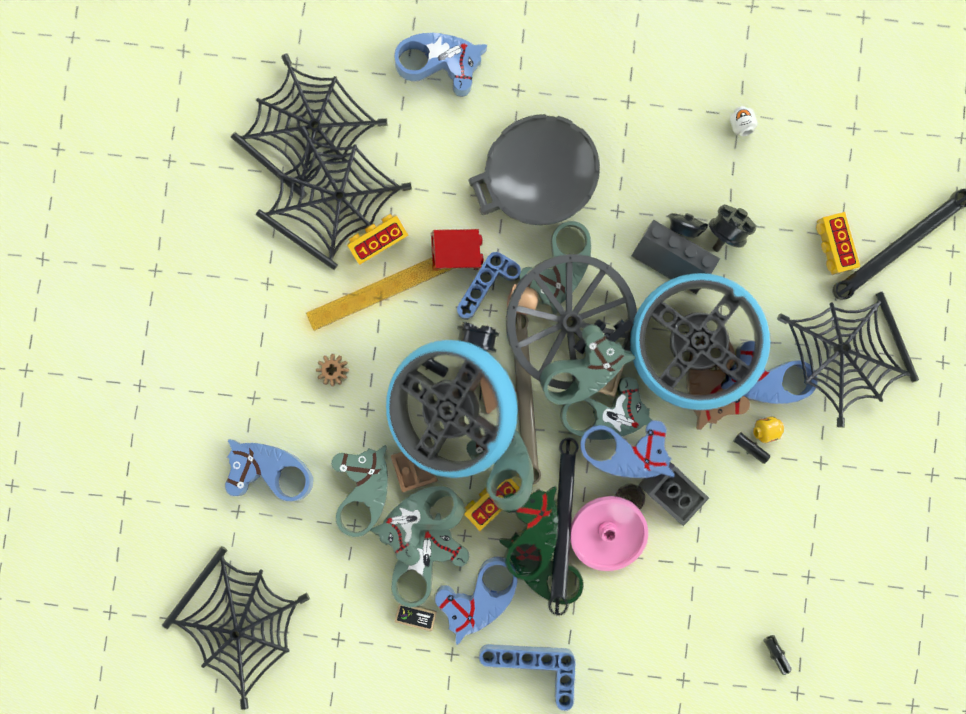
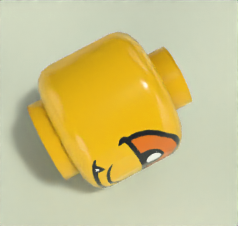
(768, 429)

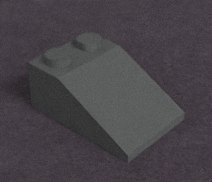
(675, 494)

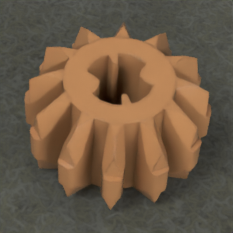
(328, 365)

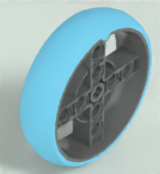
(744, 375)
(423, 451)

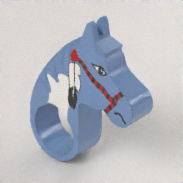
(443, 52)

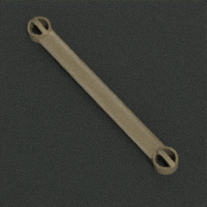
(525, 399)

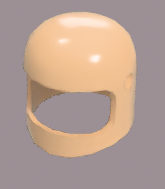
(528, 299)

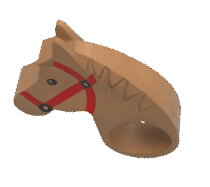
(709, 382)

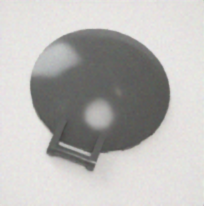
(539, 171)

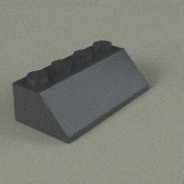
(672, 253)

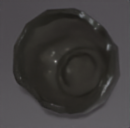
(632, 493)

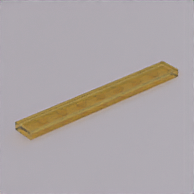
(373, 294)

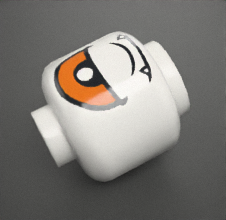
(743, 121)

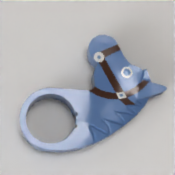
(254, 460)

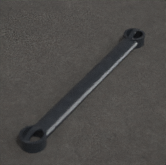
(900, 246)
(564, 513)

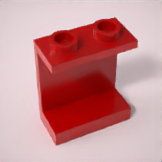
(456, 249)

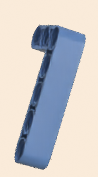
(536, 663)

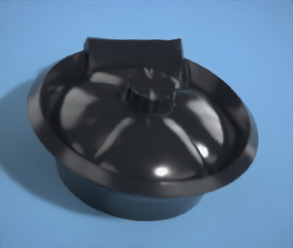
(686, 225)

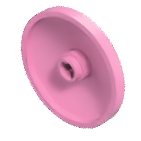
(609, 533)

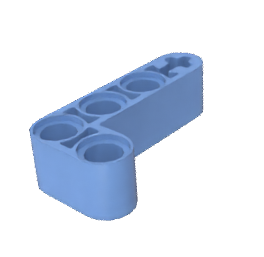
(484, 287)

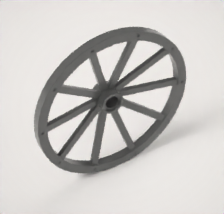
(577, 318)

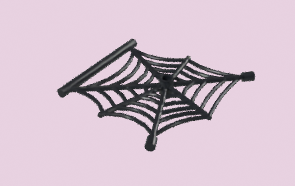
(270, 166)
(265, 216)
(844, 348)
(171, 619)

